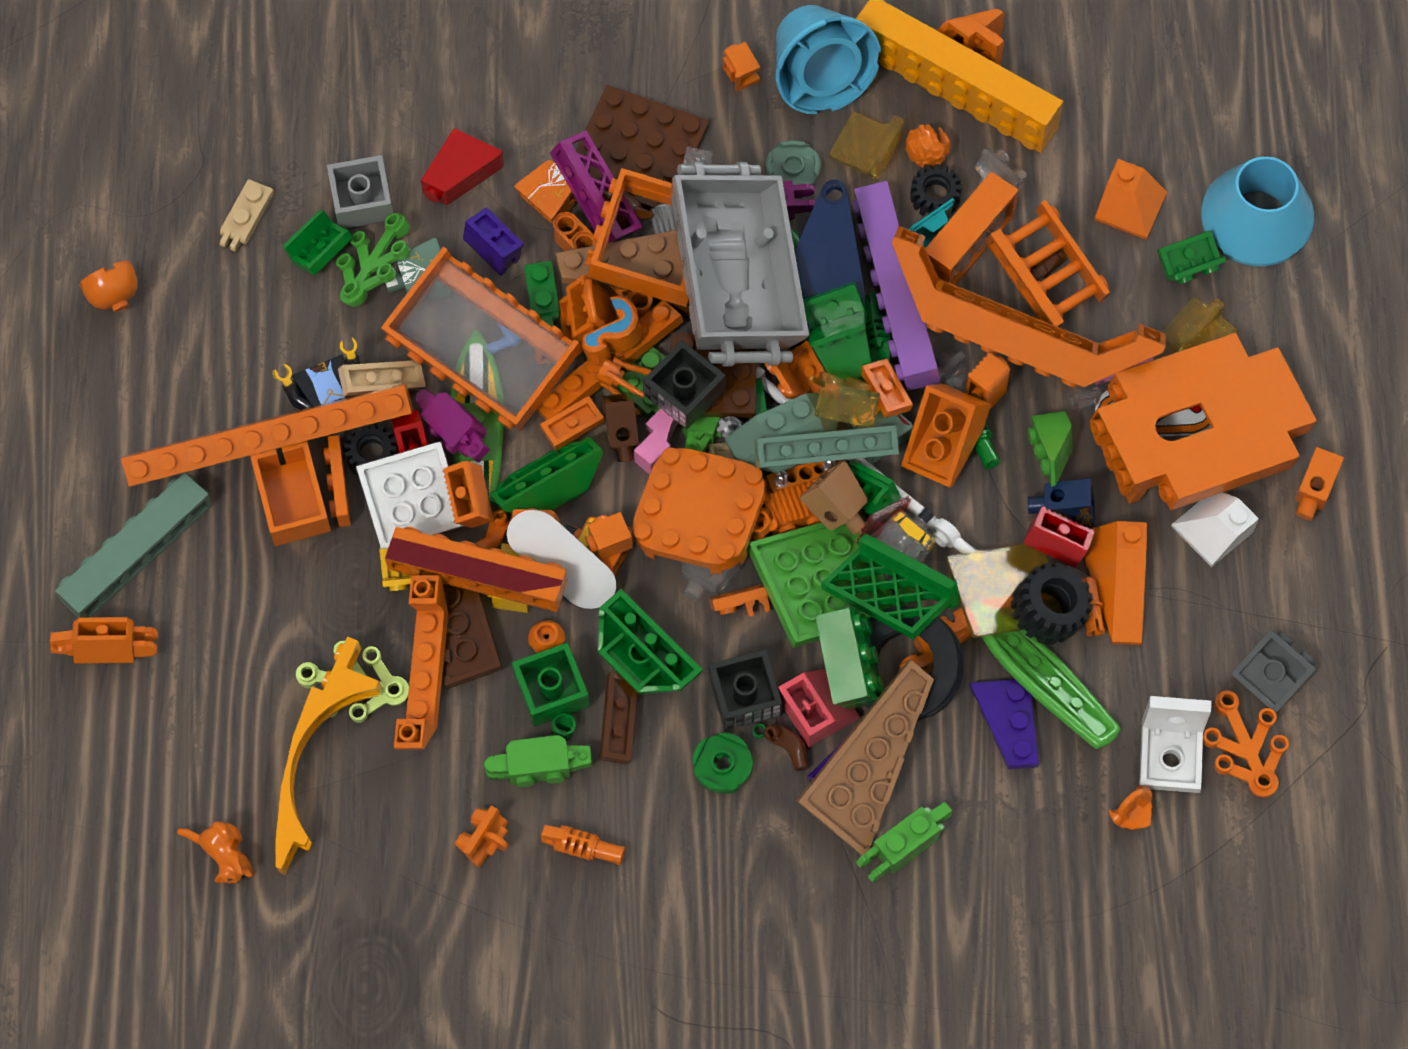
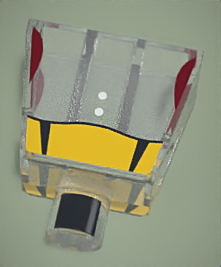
(909, 534)

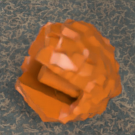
(927, 146)

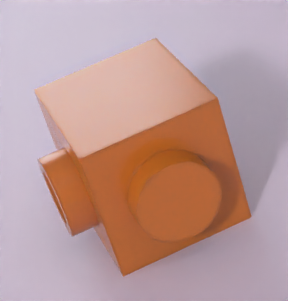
(608, 536)

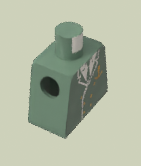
(413, 266)

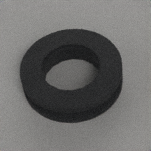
(947, 658)

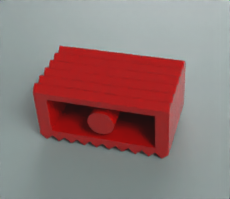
(1058, 537)

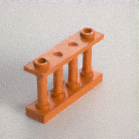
(1019, 268)

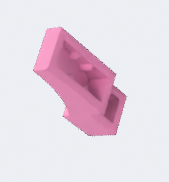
(658, 433)

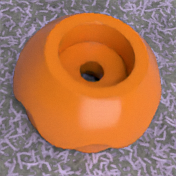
(542, 628)

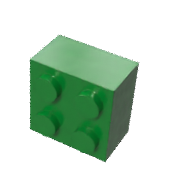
(550, 684)

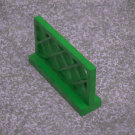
(905, 573)

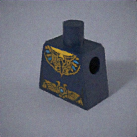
(1068, 498)

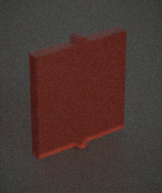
(881, 517)

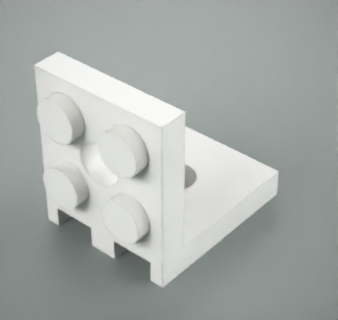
(1176, 729)

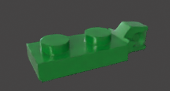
(542, 291)

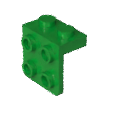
(835, 315)

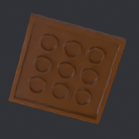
(641, 137)

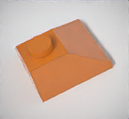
(1131, 200)

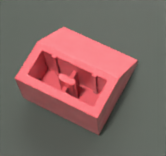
(811, 707)

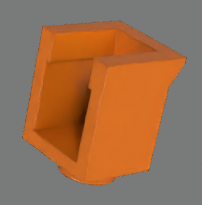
(741, 66)

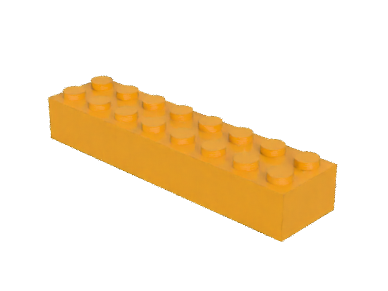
(963, 76)

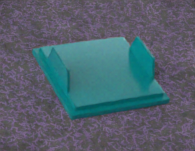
(934, 222)

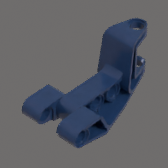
(828, 246)

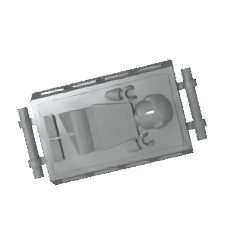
(738, 262)

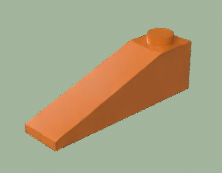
(1119, 567)

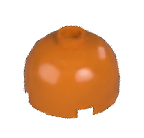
(111, 287)

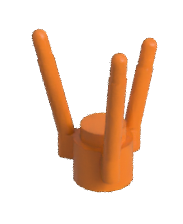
(611, 374)

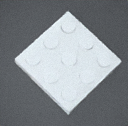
(408, 492)

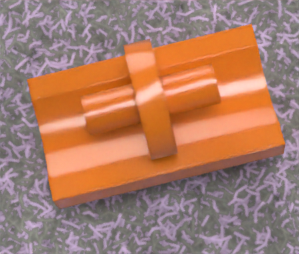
(487, 836)

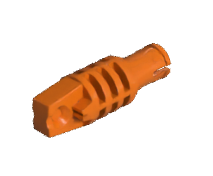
(581, 844)

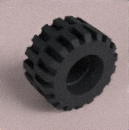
(1066, 589)

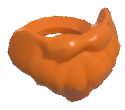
(1134, 810)

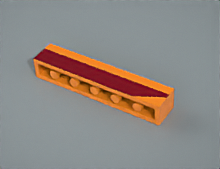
(477, 568)

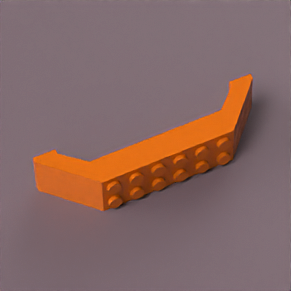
(1014, 332)

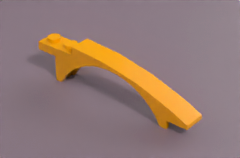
(341, 688)

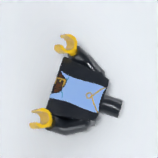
(318, 383)

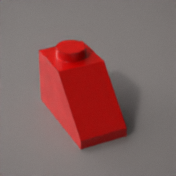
(409, 432)

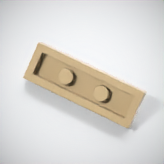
(369, 377)

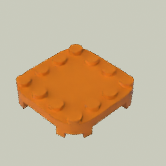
(699, 509)

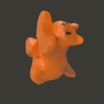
(222, 844)

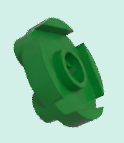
(730, 778)

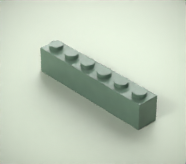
(134, 547)

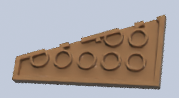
(649, 255)
(862, 772)

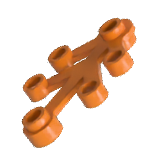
(1246, 748)

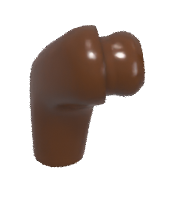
(791, 743)

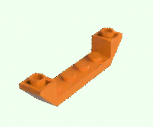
(427, 663)

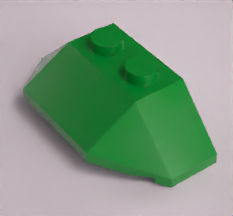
(550, 478)
(642, 649)

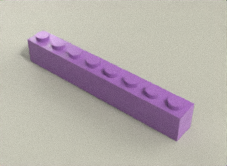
(909, 333)

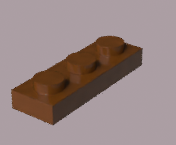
(618, 720)

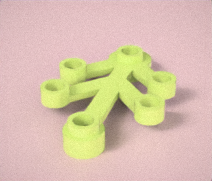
(373, 704)

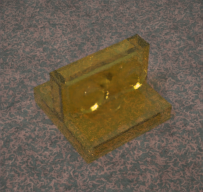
(1197, 325)

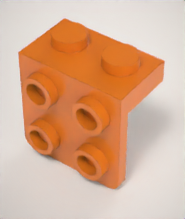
(795, 376)

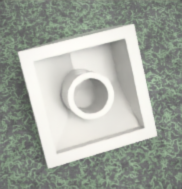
(1216, 526)

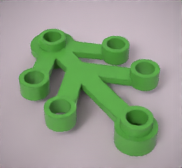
(355, 288)

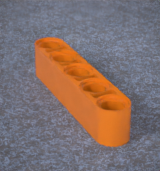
(582, 236)

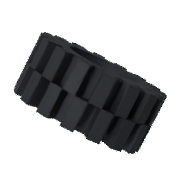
(934, 177)
(367, 436)

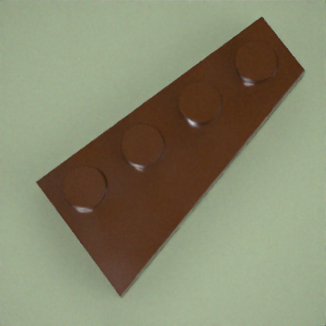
(469, 638)

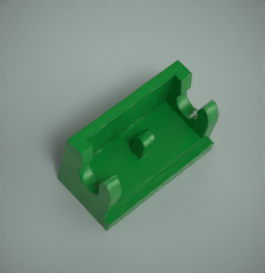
(877, 488)

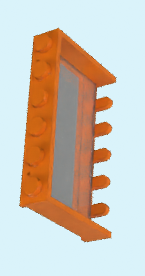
(480, 340)

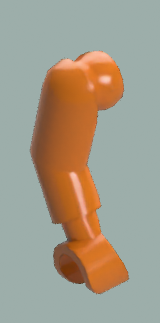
(495, 531)

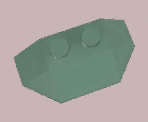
(783, 420)

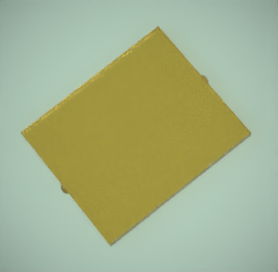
(987, 585)

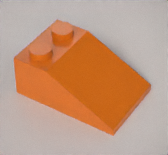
(944, 433)

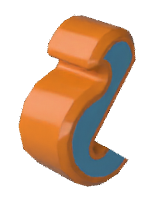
(616, 335)

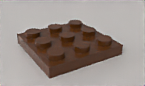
(740, 383)

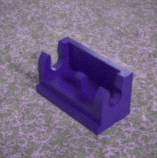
(492, 240)

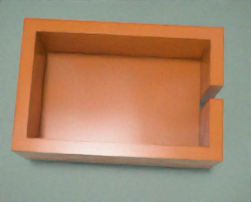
(290, 494)

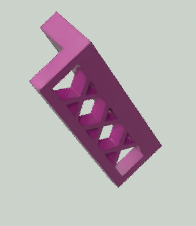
(585, 187)

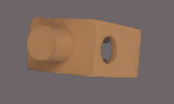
(836, 498)

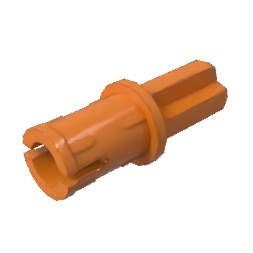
(1095, 621)

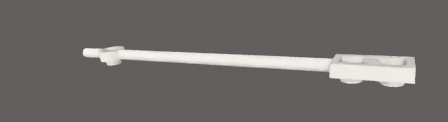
(942, 530)

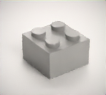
(360, 191)

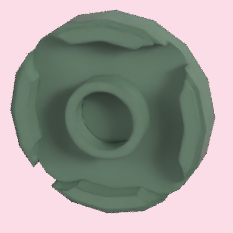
(794, 162)

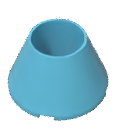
(823, 59)
(1252, 233)

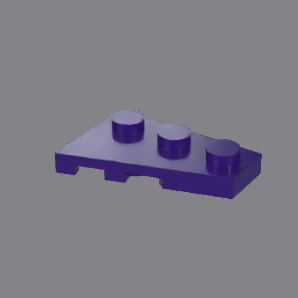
(1010, 719)

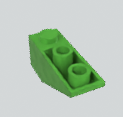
(1052, 443)

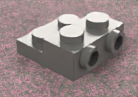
(1275, 670)

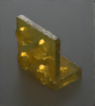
(867, 144)

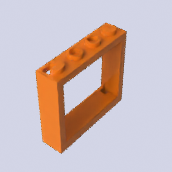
(648, 188)

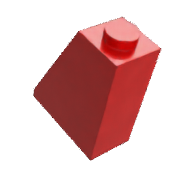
(460, 167)

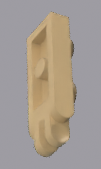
(245, 214)

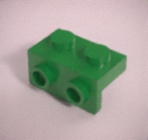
(316, 243)
(1189, 257)

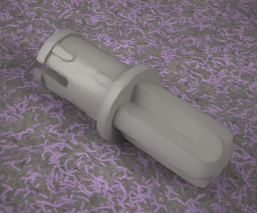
(728, 425)

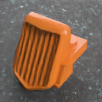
(978, 32)
(584, 308)

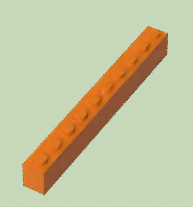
(267, 434)

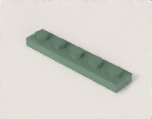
(826, 446)

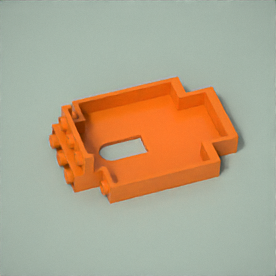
(1250, 410)

